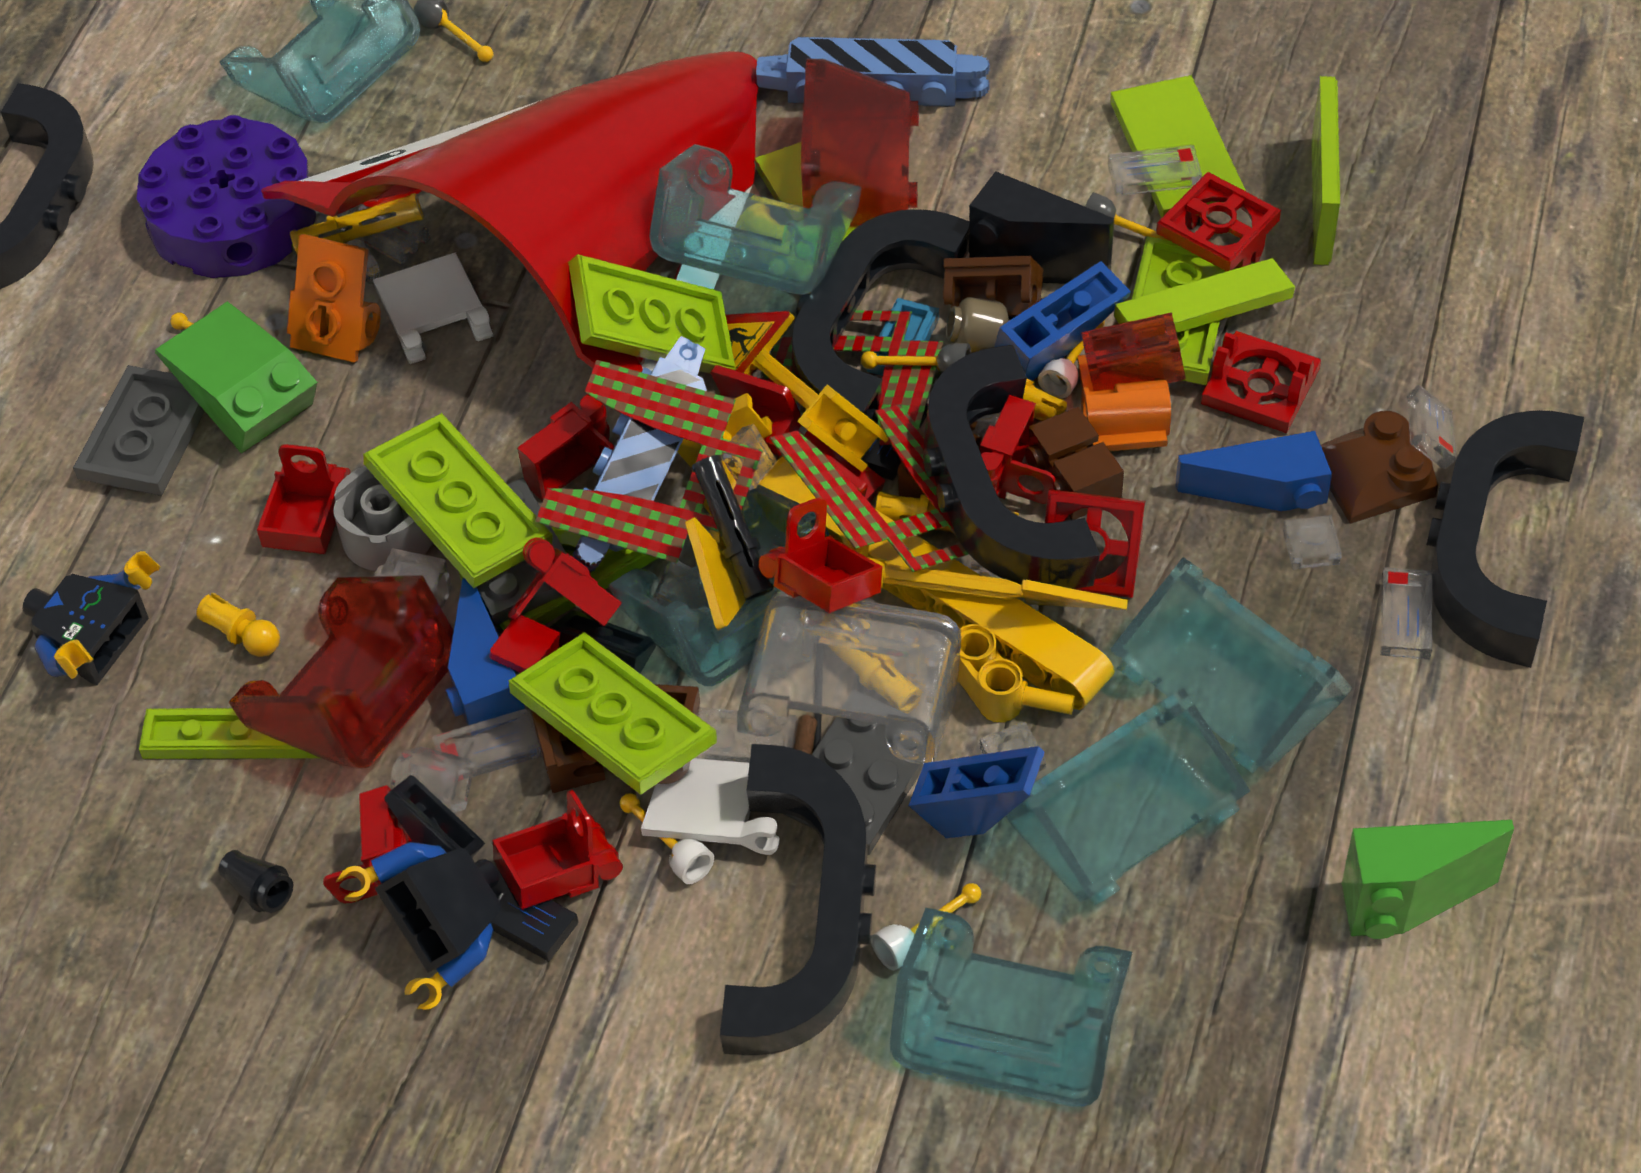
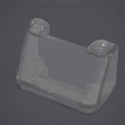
(855, 665)

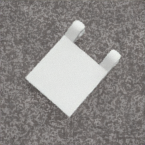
(430, 298)
(710, 807)

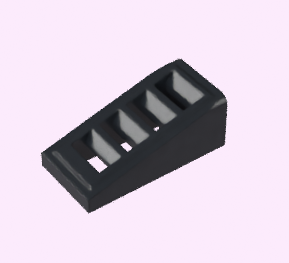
(429, 819)

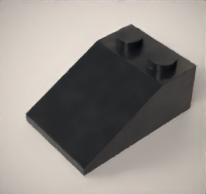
(1027, 221)

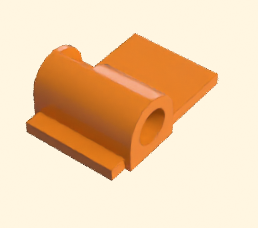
(328, 300)
(1129, 415)

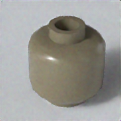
(976, 323)

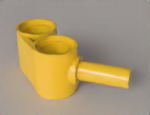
(991, 672)

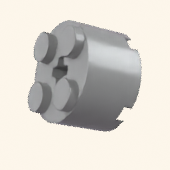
(373, 521)

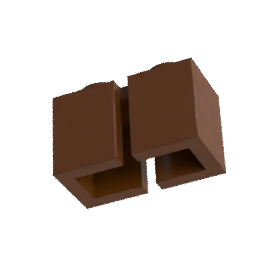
(1063, 450)

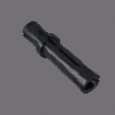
(733, 529)

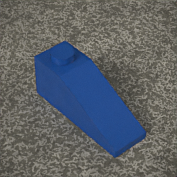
(1056, 322)
(1264, 473)
(478, 682)
(974, 791)

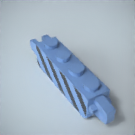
(922, 67)
(642, 452)

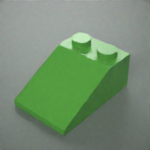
(239, 375)
(1418, 871)

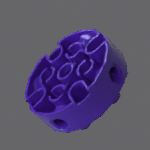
(208, 201)

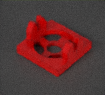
(1226, 199)
(1273, 415)
(1131, 516)

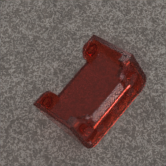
(857, 136)
(366, 679)

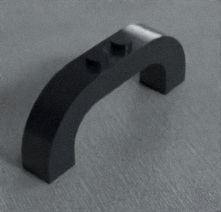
(56, 185)
(881, 245)
(988, 531)
(1468, 602)
(800, 1008)

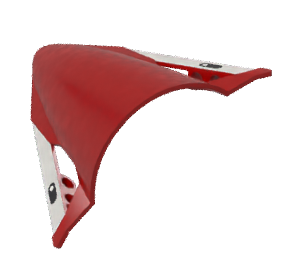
(568, 171)

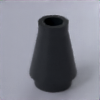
(259, 882)

